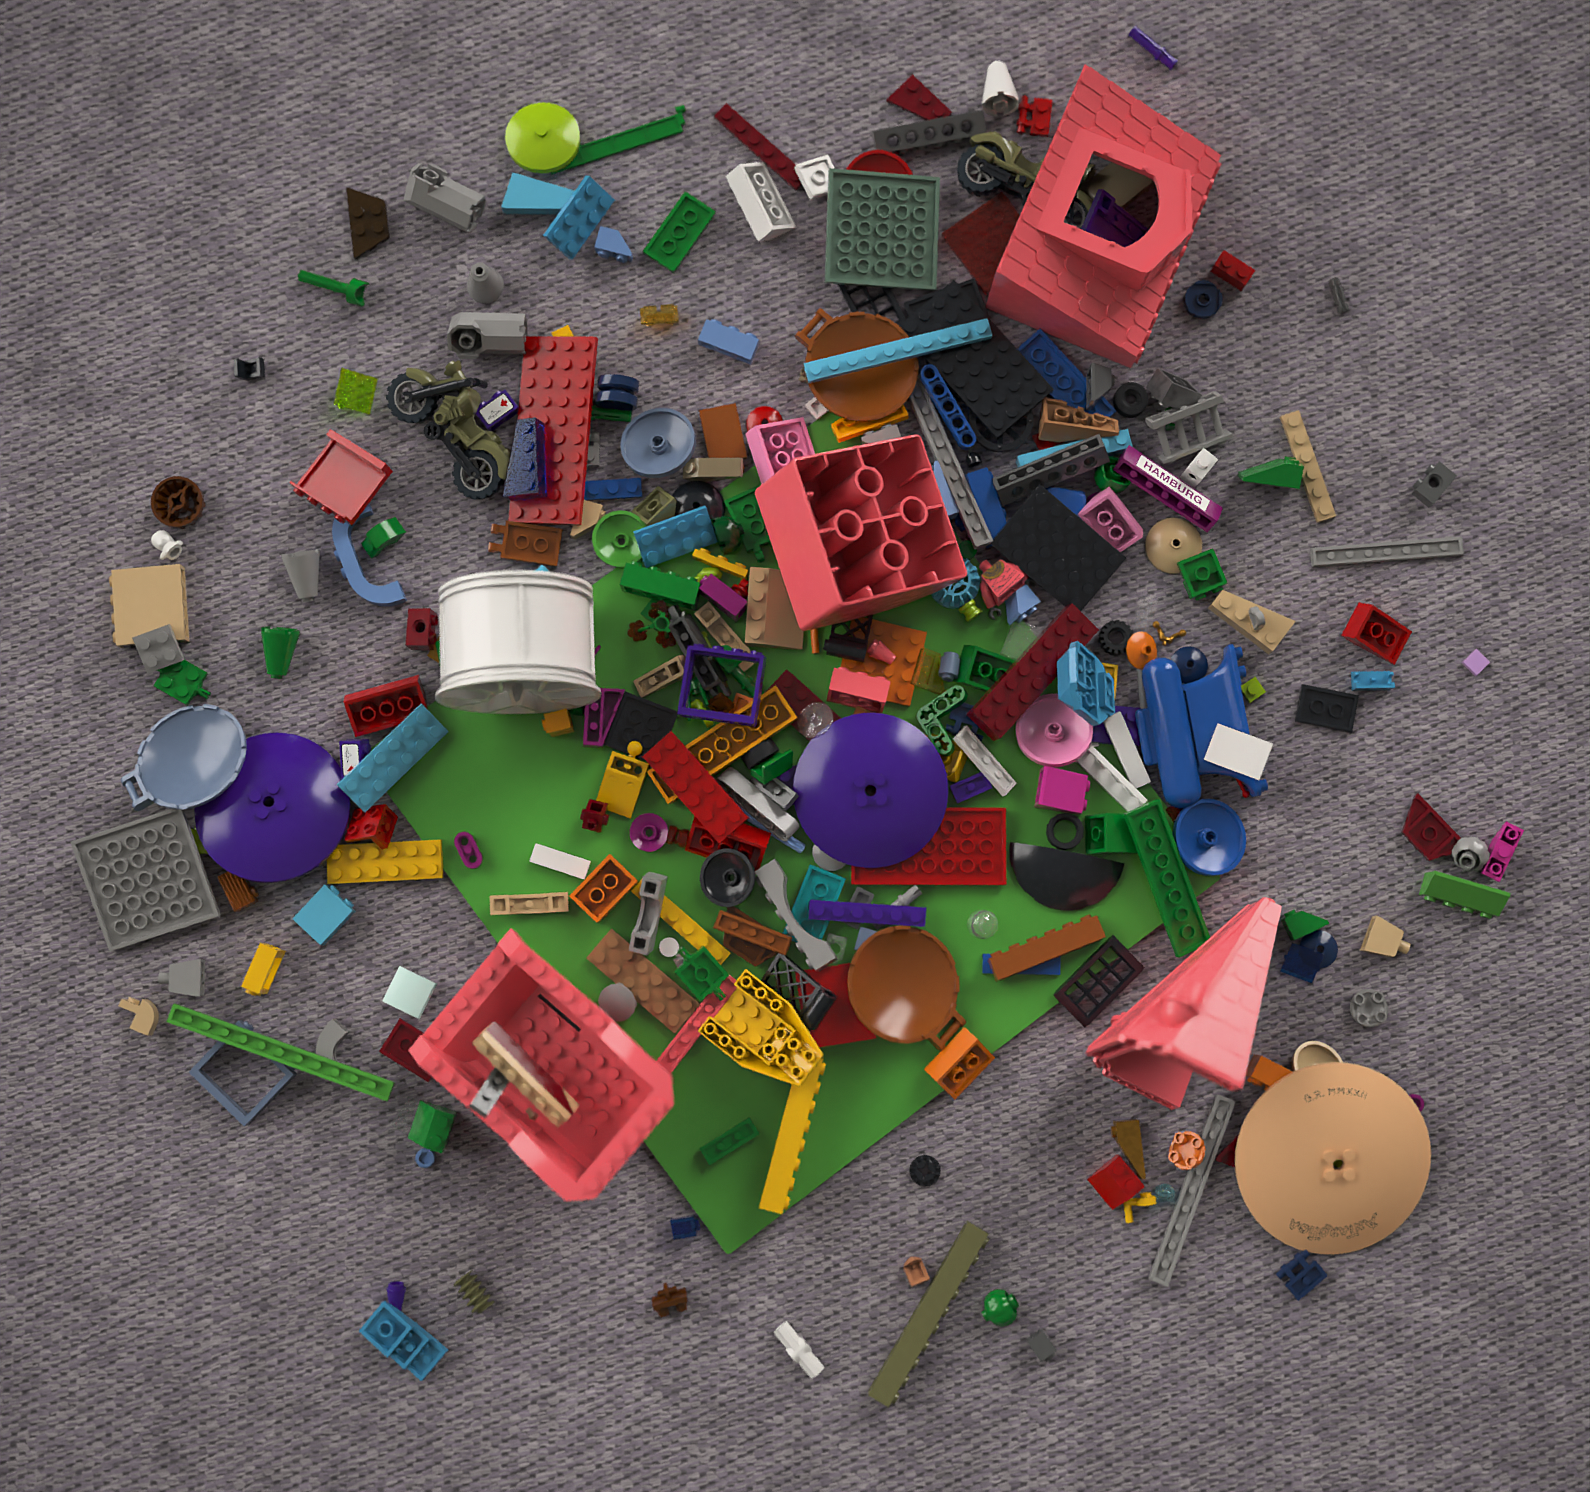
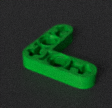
(934, 721)

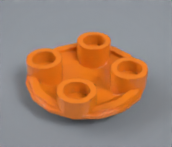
(1186, 1150)

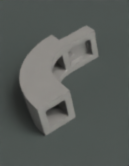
(330, 1038)

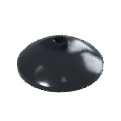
(700, 493)
(716, 877)

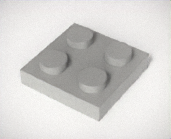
(158, 648)

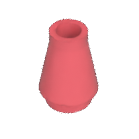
(881, 652)

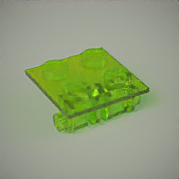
(355, 391)

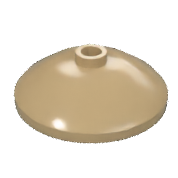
(1160, 545)
(1313, 1053)

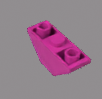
(1501, 850)

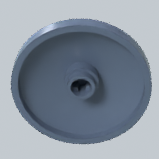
(658, 442)

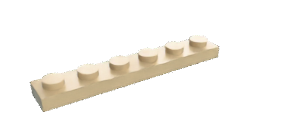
(1312, 476)

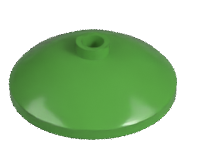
(611, 529)

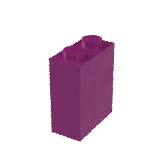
(723, 597)

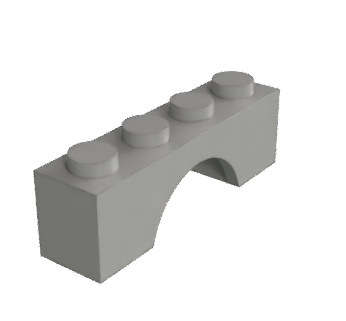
(652, 896)

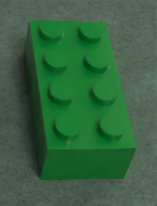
(660, 586)

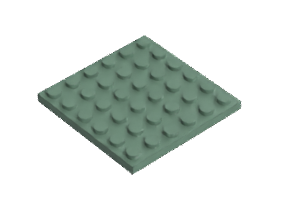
(882, 229)

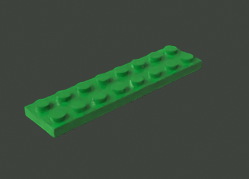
(1167, 877)

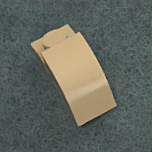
(146, 1014)

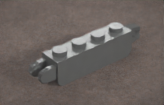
(705, 668)

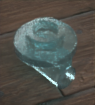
(1164, 1193)

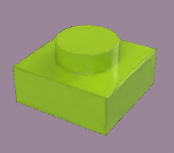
(1252, 689)

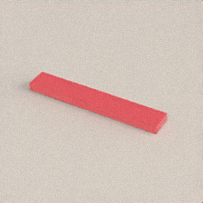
(689, 1032)

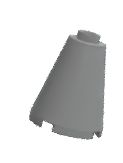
(484, 283)
(303, 572)

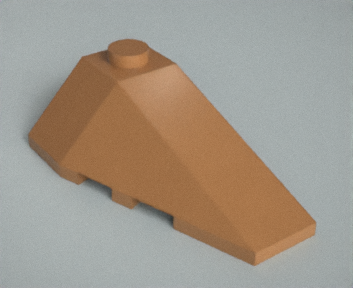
(1067, 423)

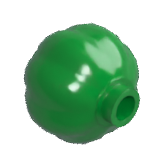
(1000, 1308)

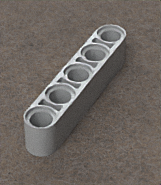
(758, 804)

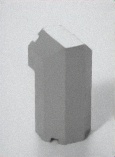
(443, 198)
(487, 334)

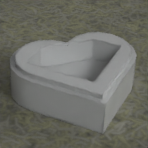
(1257, 618)

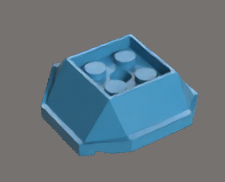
(1085, 684)

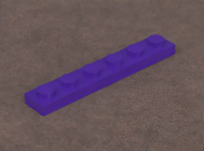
(867, 913)

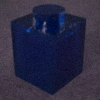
(684, 1226)

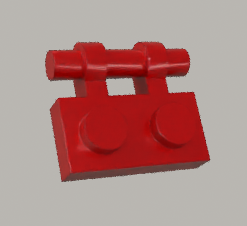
(1041, 116)

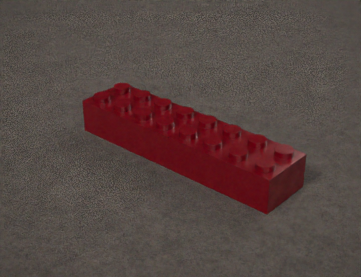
(1030, 673)

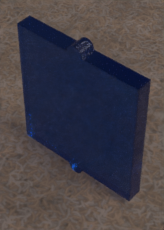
(1302, 962)

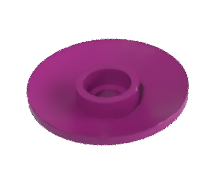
(641, 825)

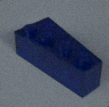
(527, 462)

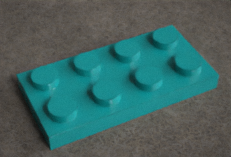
(816, 886)

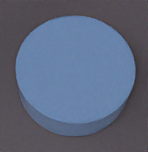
(425, 1158)

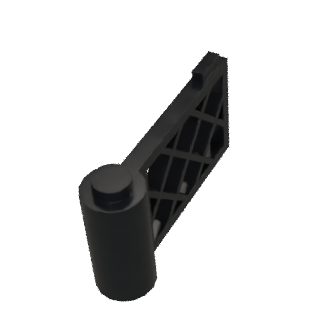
(848, 646)
(819, 1001)

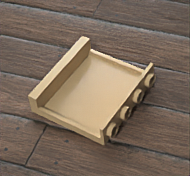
(148, 600)

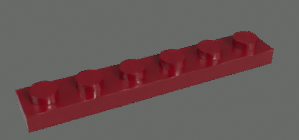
(758, 145)

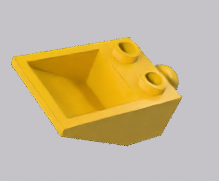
(621, 784)

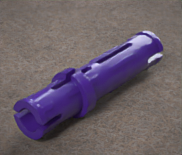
(1152, 47)

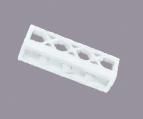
(1111, 780)

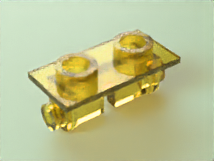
(667, 315)

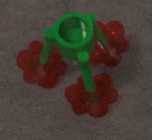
(659, 612)

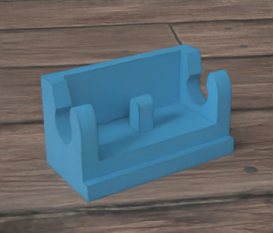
(1372, 680)

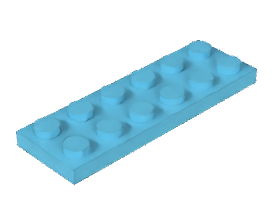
(392, 757)

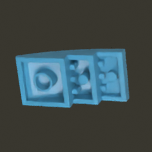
(403, 1340)

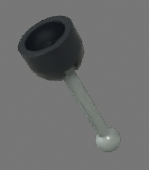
(972, 459)

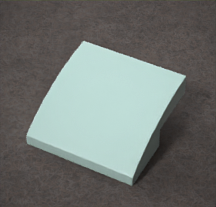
(409, 992)

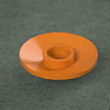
(1141, 649)

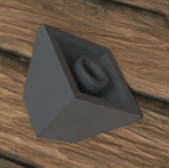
(1098, 384)

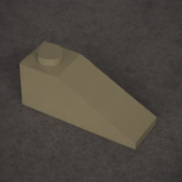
(713, 469)

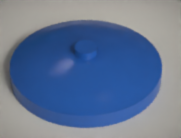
(1209, 837)

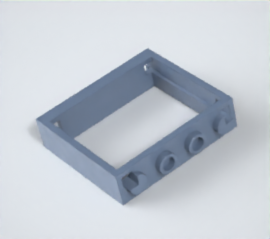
(222, 1097)

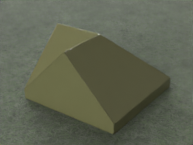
(656, 507)

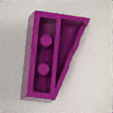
(600, 717)

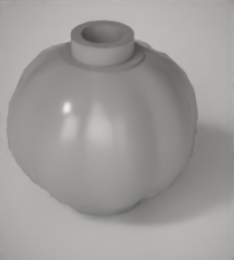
(1474, 854)

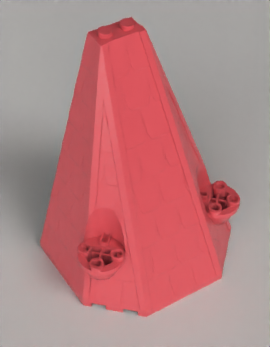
(1196, 1016)

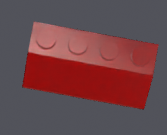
(384, 705)
(745, 839)

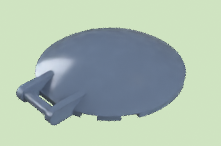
(187, 758)

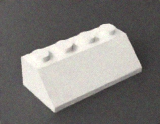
(760, 201)

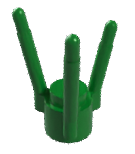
(697, 690)

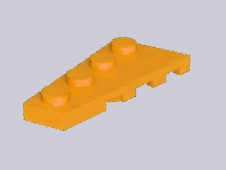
(848, 429)

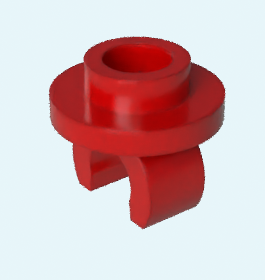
(742, 588)

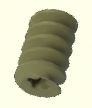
(473, 1292)

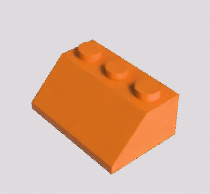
(959, 1063)

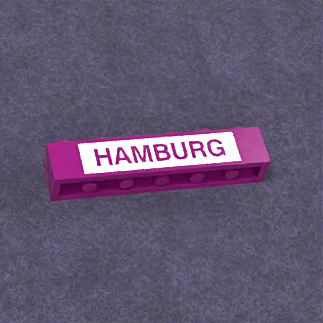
(1168, 488)

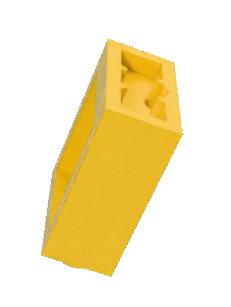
(263, 969)

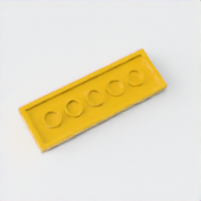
(399, 862)

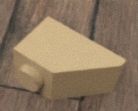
(591, 515)

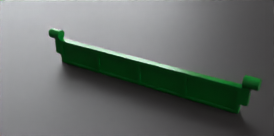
(628, 139)

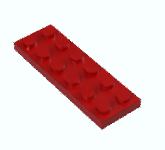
(695, 787)

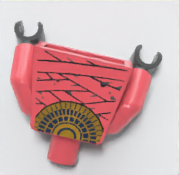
(1000, 582)

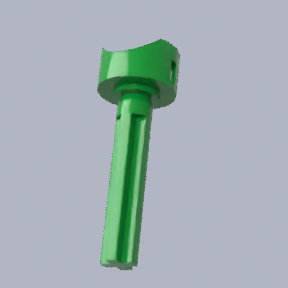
(354, 290)

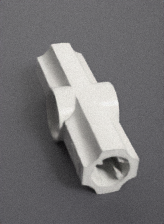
(798, 1349)

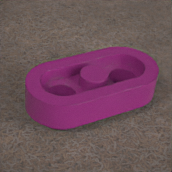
(468, 850)

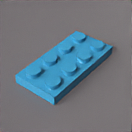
(579, 217)
(675, 536)

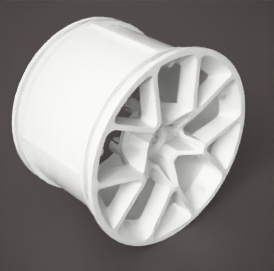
(516, 643)

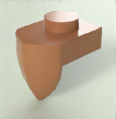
(915, 1271)

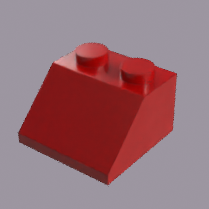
(1115, 1182)

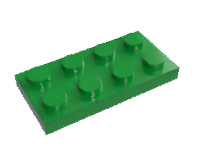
(679, 232)

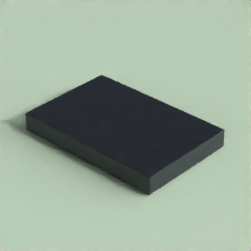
(1326, 708)

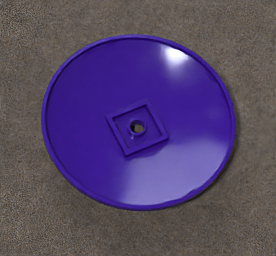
(907, 799)
(293, 833)

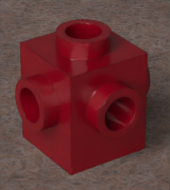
(594, 816)

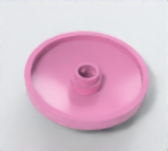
(1052, 732)

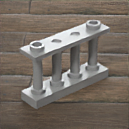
(1160, 420)

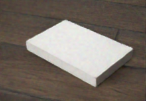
(1238, 751)

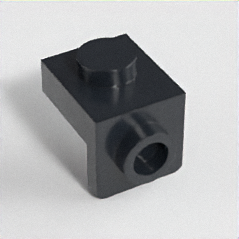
(249, 369)

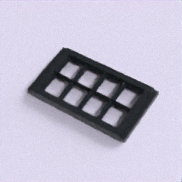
(886, 291)
(1124, 954)

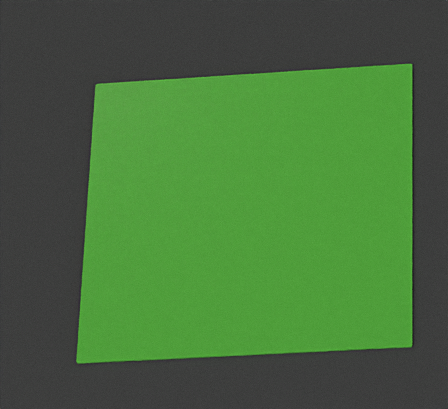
(524, 788)

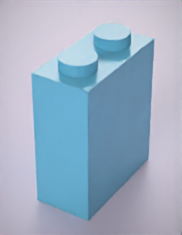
(324, 914)

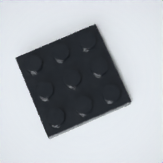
(641, 722)

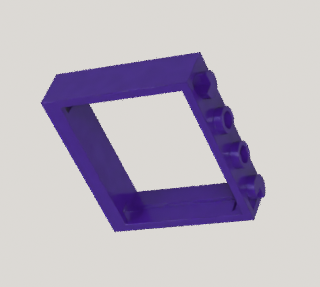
(719, 652)

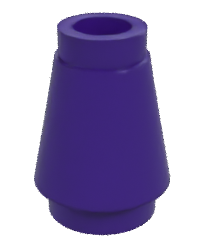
(396, 1294)

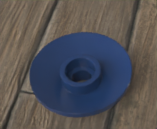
(1199, 662)
(1325, 940)

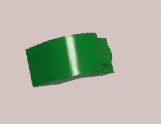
(382, 535)

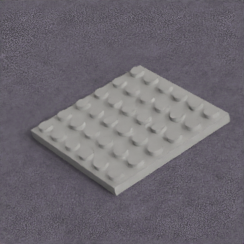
(145, 878)

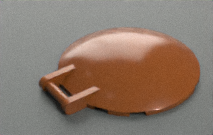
(864, 393)
(905, 986)

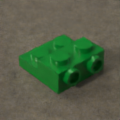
(1202, 574)

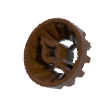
(174, 490)

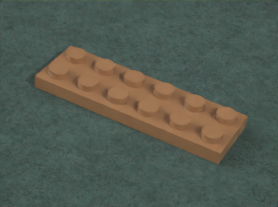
(645, 981)

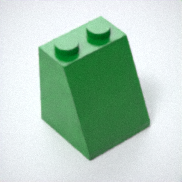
(1108, 834)
(432, 1126)

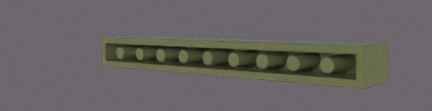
(927, 1314)

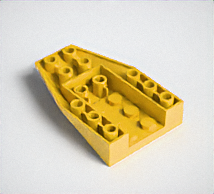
(763, 1033)

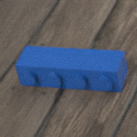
(987, 500)

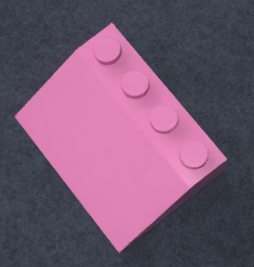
(777, 444)

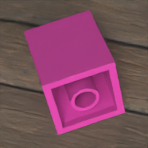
(1062, 790)

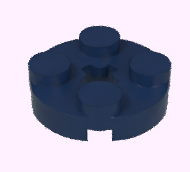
(1195, 307)

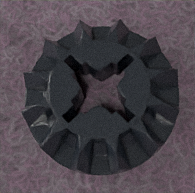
(920, 1162)

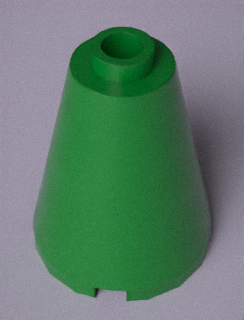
(278, 649)

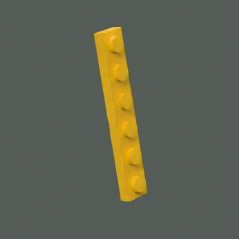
(688, 928)

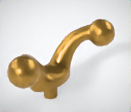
(1165, 640)

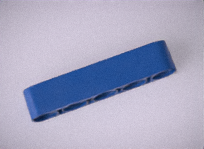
(947, 397)

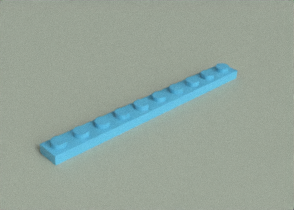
(897, 350)

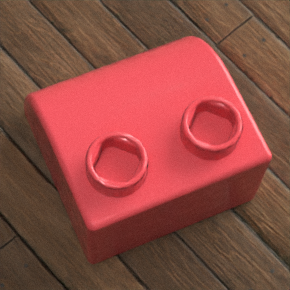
(859, 531)

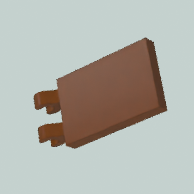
(723, 432)
(527, 543)

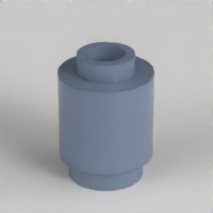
(949, 666)

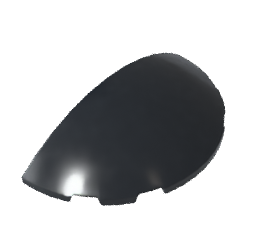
(1063, 877)

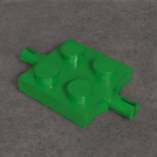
(182, 681)
(701, 973)

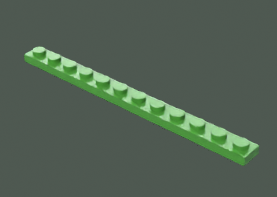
(280, 1052)

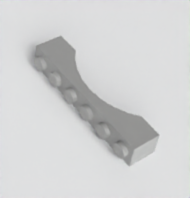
(775, 882)

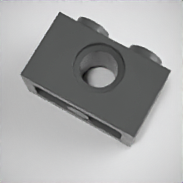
(1441, 476)

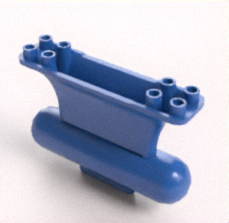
(1182, 722)

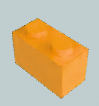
(558, 723)

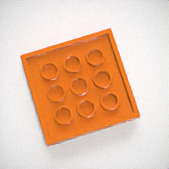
(903, 643)

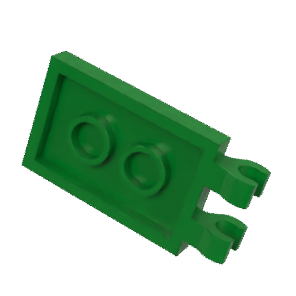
(745, 510)

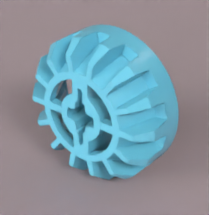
(957, 600)

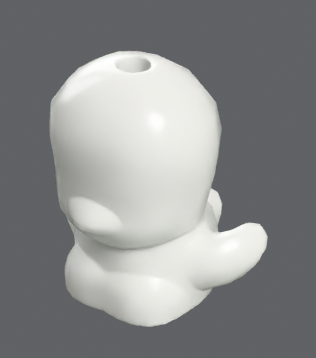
(164, 542)

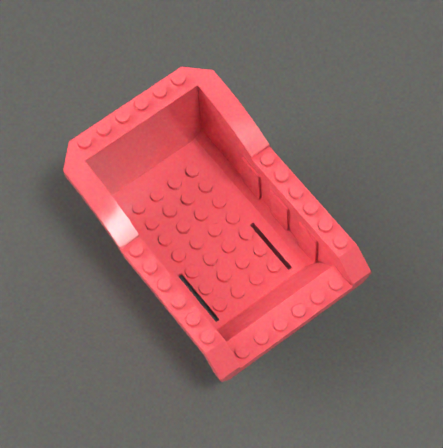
(576, 1043)

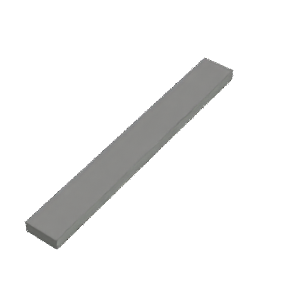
(1386, 551)

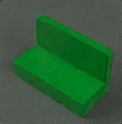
(773, 767)

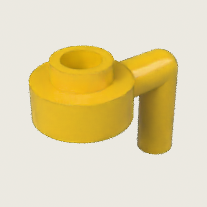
(1144, 1200)

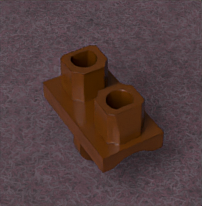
(669, 1297)

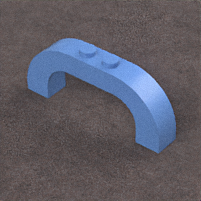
(385, 595)

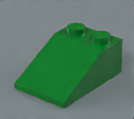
(1279, 472)
(981, 667)

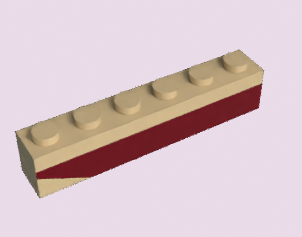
(525, 1074)

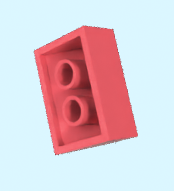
(858, 690)

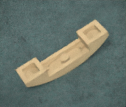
(721, 631)
(529, 903)

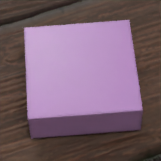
(1475, 662)

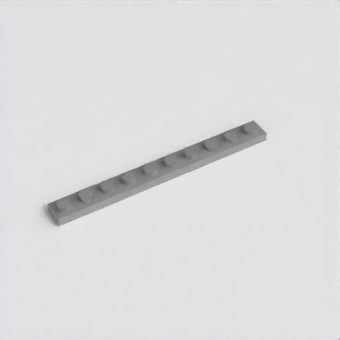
(943, 452)
(1191, 1192)

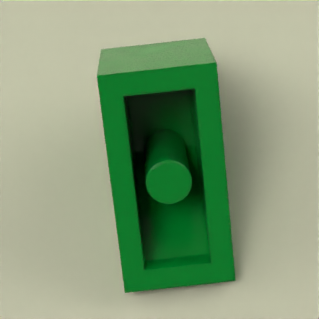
(1301, 923)

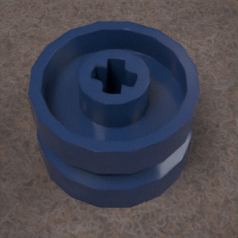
(617, 392)

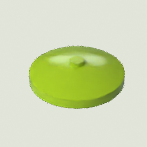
(542, 137)

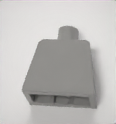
(185, 977)

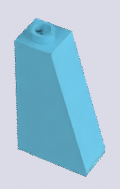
(534, 196)

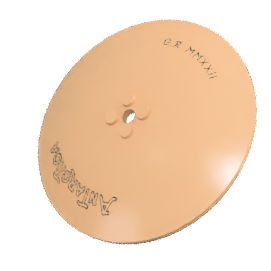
(1308, 1124)

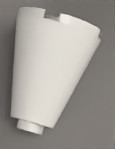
(999, 91)

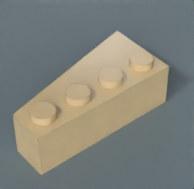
(1235, 612)

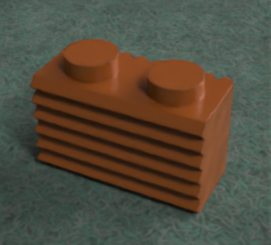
(238, 891)

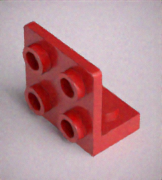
(373, 824)

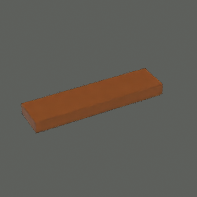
(753, 932)

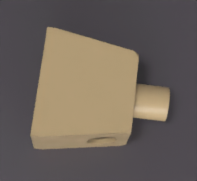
(1384, 938)

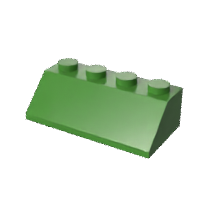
(1464, 894)

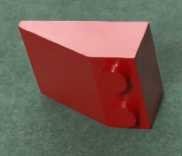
(1376, 632)

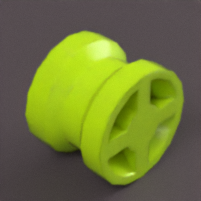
(970, 610)

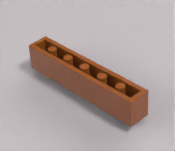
(1046, 948)

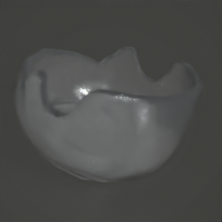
(982, 924)

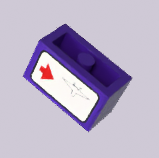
(497, 410)
(351, 753)

